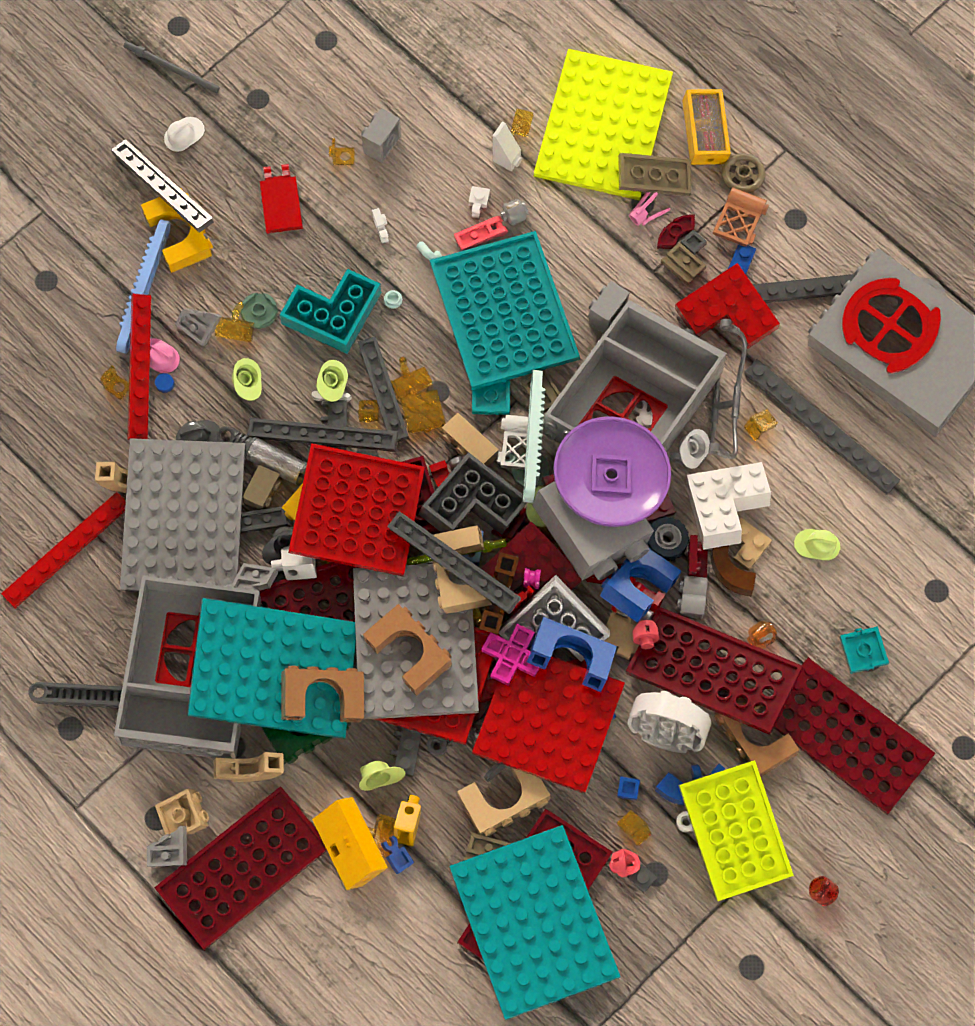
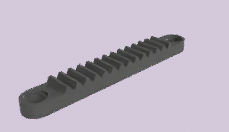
(77, 694)

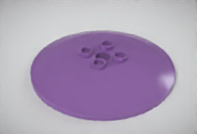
(619, 447)

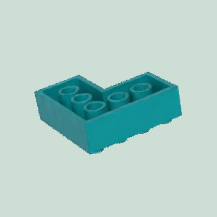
(335, 319)

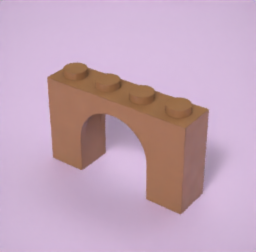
(399, 624)
(347, 683)
(767, 756)

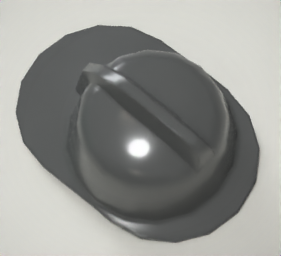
(198, 431)
(280, 539)

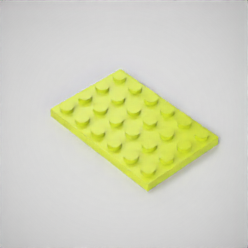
(736, 830)

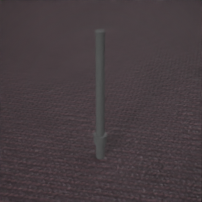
(142, 52)

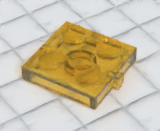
(422, 411)

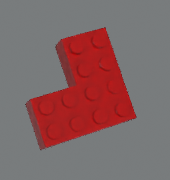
(731, 298)

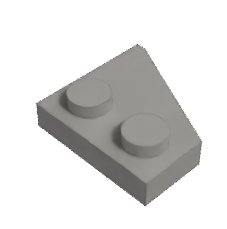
(198, 324)
(255, 576)
(169, 850)

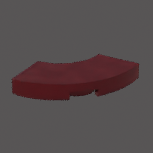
(675, 231)

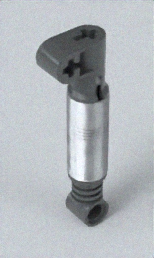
(267, 455)

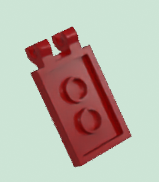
(280, 201)

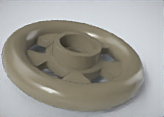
(754, 162)

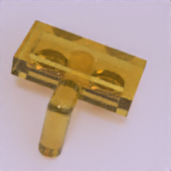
(235, 328)
(412, 381)
(382, 832)

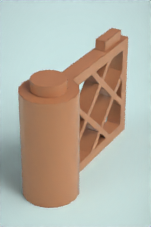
(745, 206)

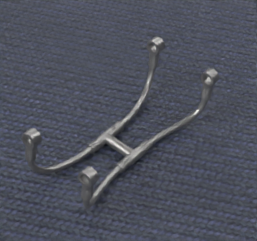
(715, 448)

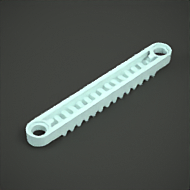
(534, 436)

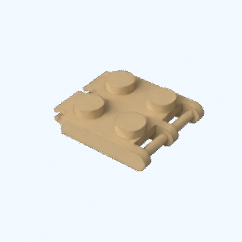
(621, 635)

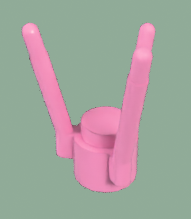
(639, 214)

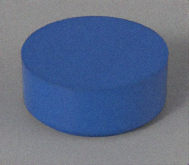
(164, 383)
(696, 772)

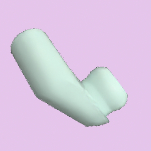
(426, 252)

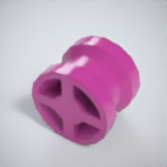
(531, 578)

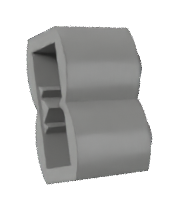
(693, 597)

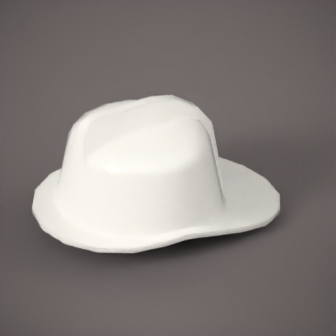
(183, 133)
(694, 448)

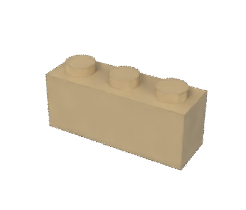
(468, 439)

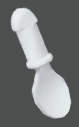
(316, 396)

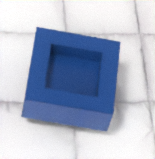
(628, 788)

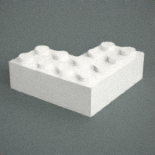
(720, 495)
(560, 605)

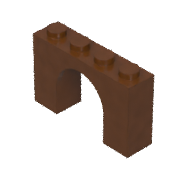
(503, 573)

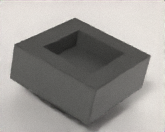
(694, 242)
(642, 879)

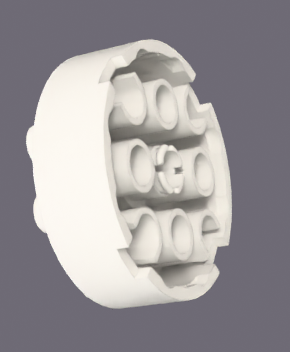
(669, 722)

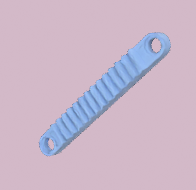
(144, 280)

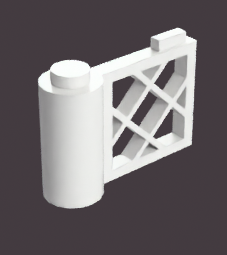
(516, 428)

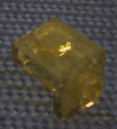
(634, 827)

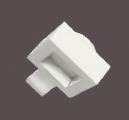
(478, 199)

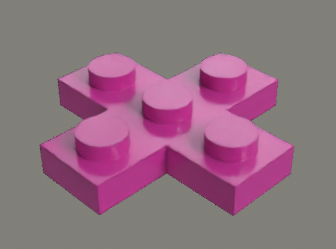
(511, 654)

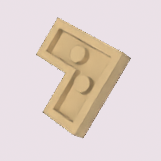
(753, 546)

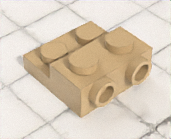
(183, 810)

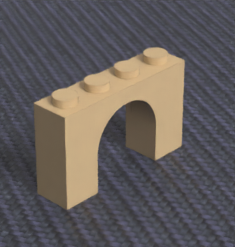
(452, 595)
(487, 818)

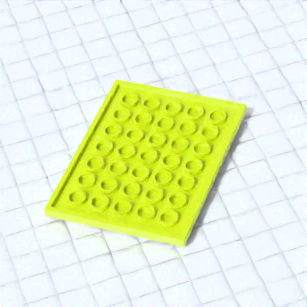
(597, 114)

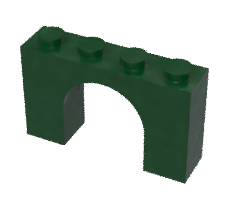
(293, 745)

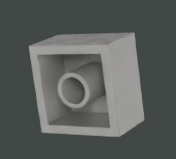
(381, 135)
(607, 306)

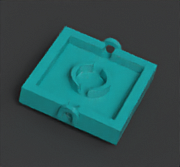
(492, 399)
(864, 649)

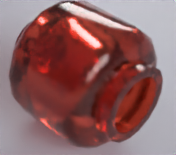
(823, 891)

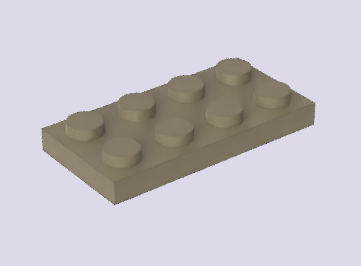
(654, 174)

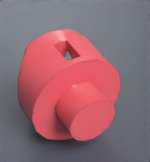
(643, 637)
(621, 862)

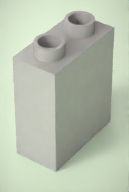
(588, 545)

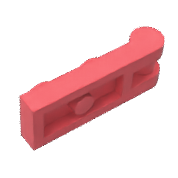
(480, 233)

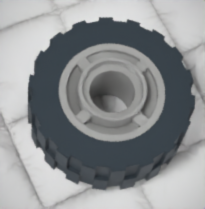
(673, 529)

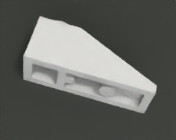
(505, 148)

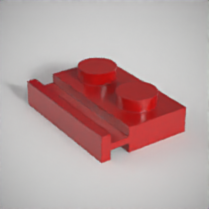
(524, 596)

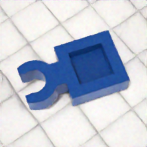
(399, 857)

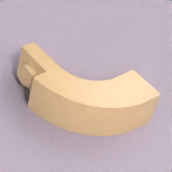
(111, 476)
(251, 769)

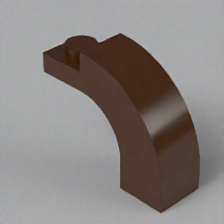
(729, 575)

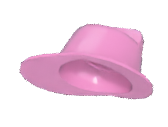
(163, 356)

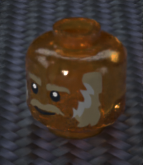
(762, 634)

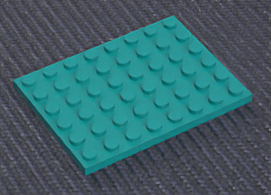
(504, 310)
(242, 661)
(534, 922)

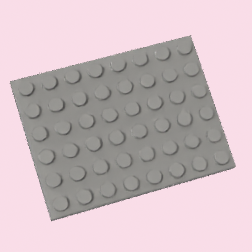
(182, 511)
(383, 683)

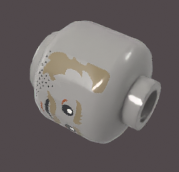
(514, 212)

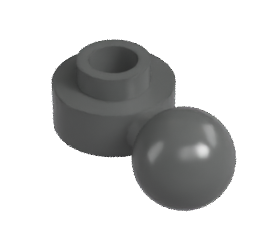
(436, 741)

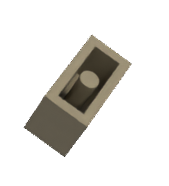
(262, 488)

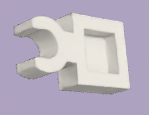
(380, 222)
(644, 417)

